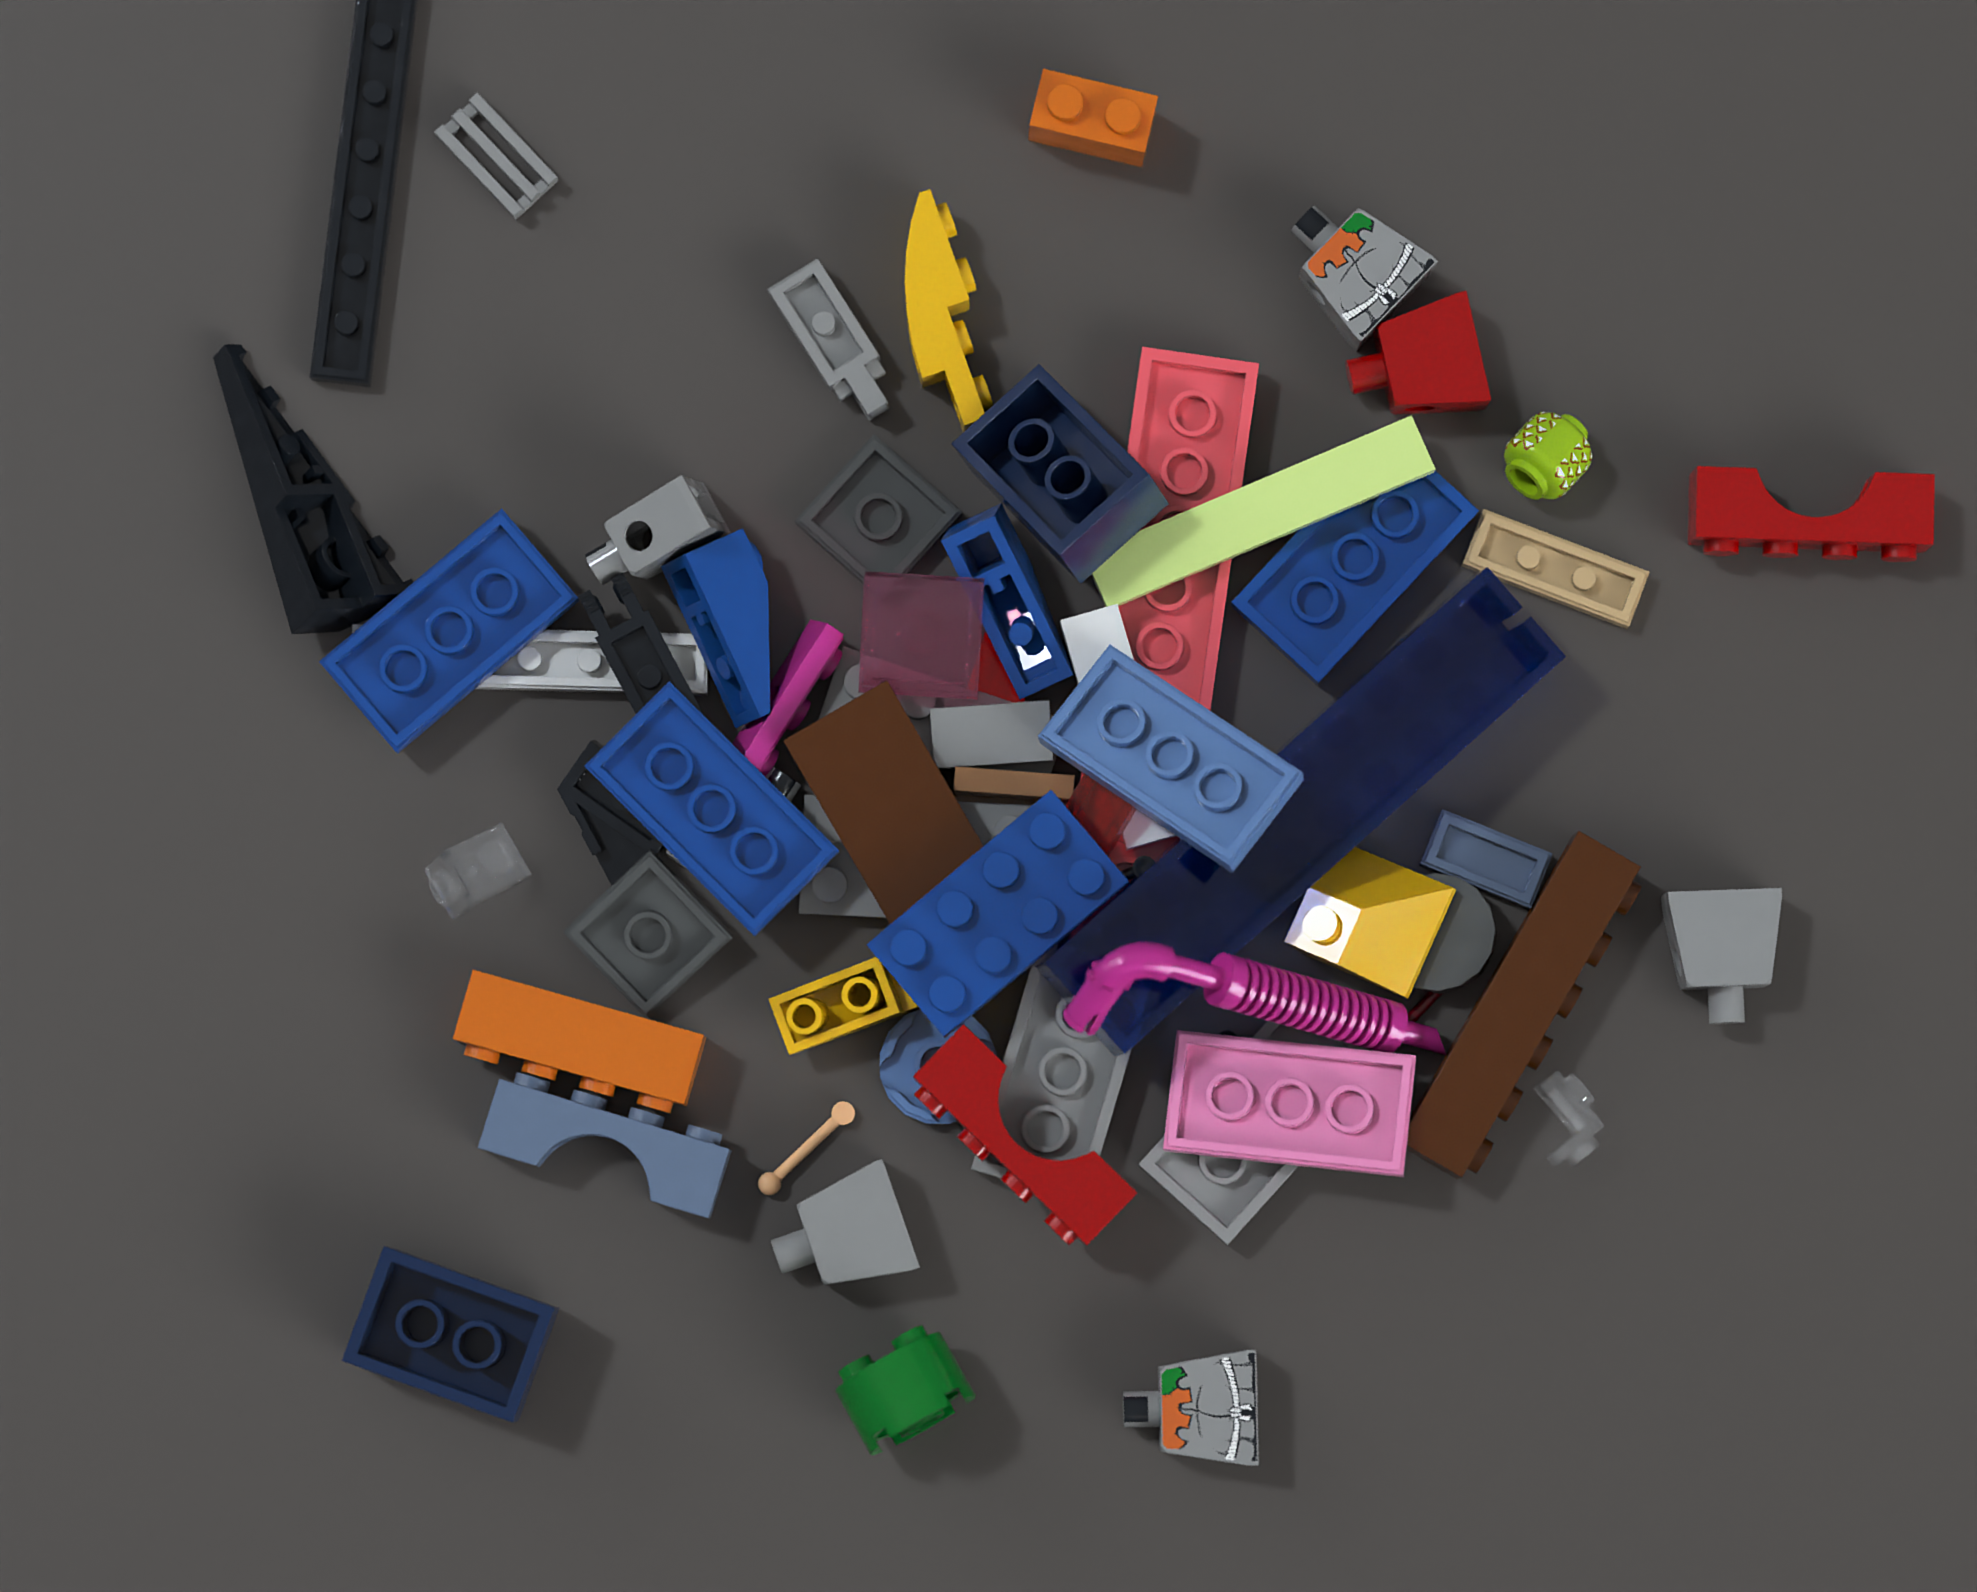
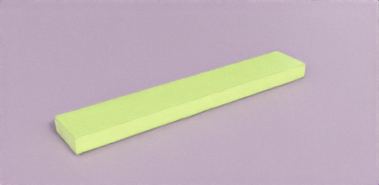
(1264, 511)

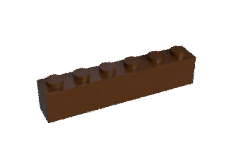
(1519, 1005)

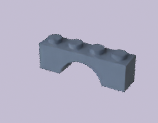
(532, 1124)

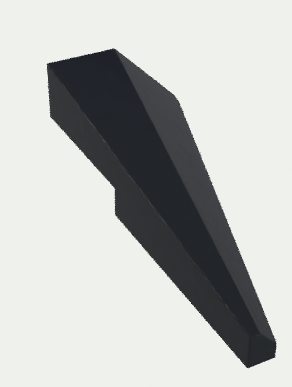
(317, 547)

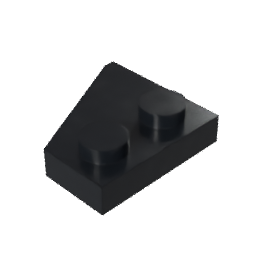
(605, 823)

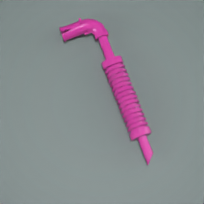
(1256, 992)

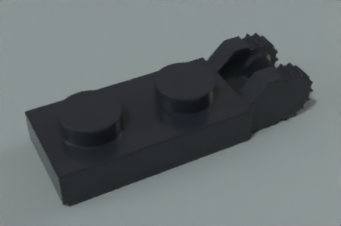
(635, 648)

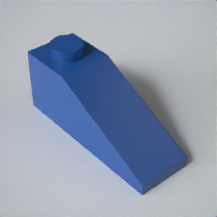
(1013, 601)
(728, 614)

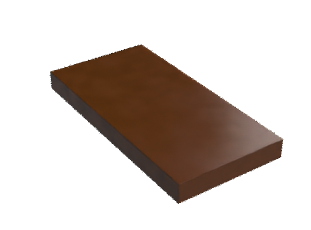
(885, 798)

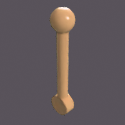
(841, 1114)

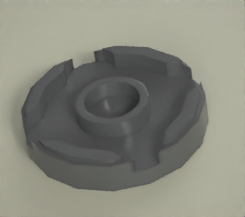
(1462, 941)

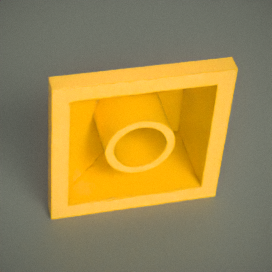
(1371, 920)

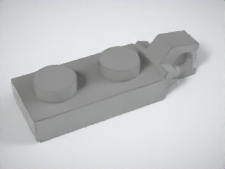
(831, 336)

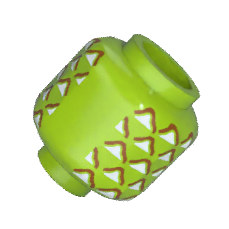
(1547, 455)

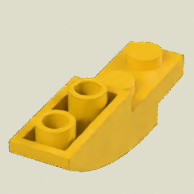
(934, 292)
(839, 1005)

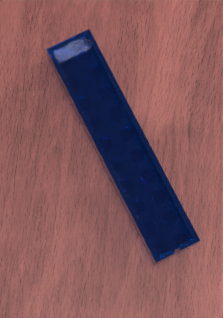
(1357, 769)

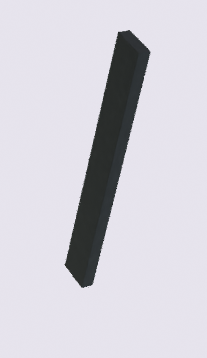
(363, 192)

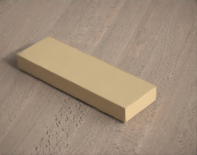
(1556, 568)

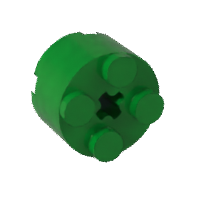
(903, 1389)

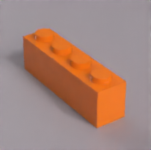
(578, 1039)

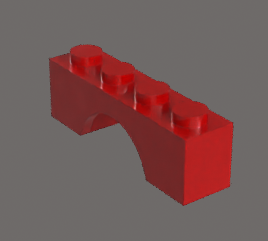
(1735, 510)
(1077, 1191)

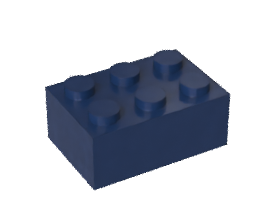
(1060, 473)
(450, 1334)

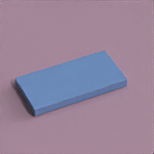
(1171, 758)

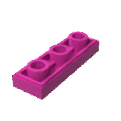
(810, 659)

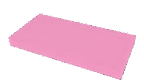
(1289, 1103)

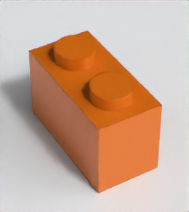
(1092, 117)

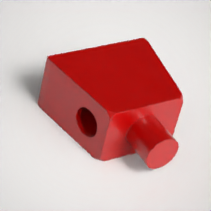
(1426, 361)

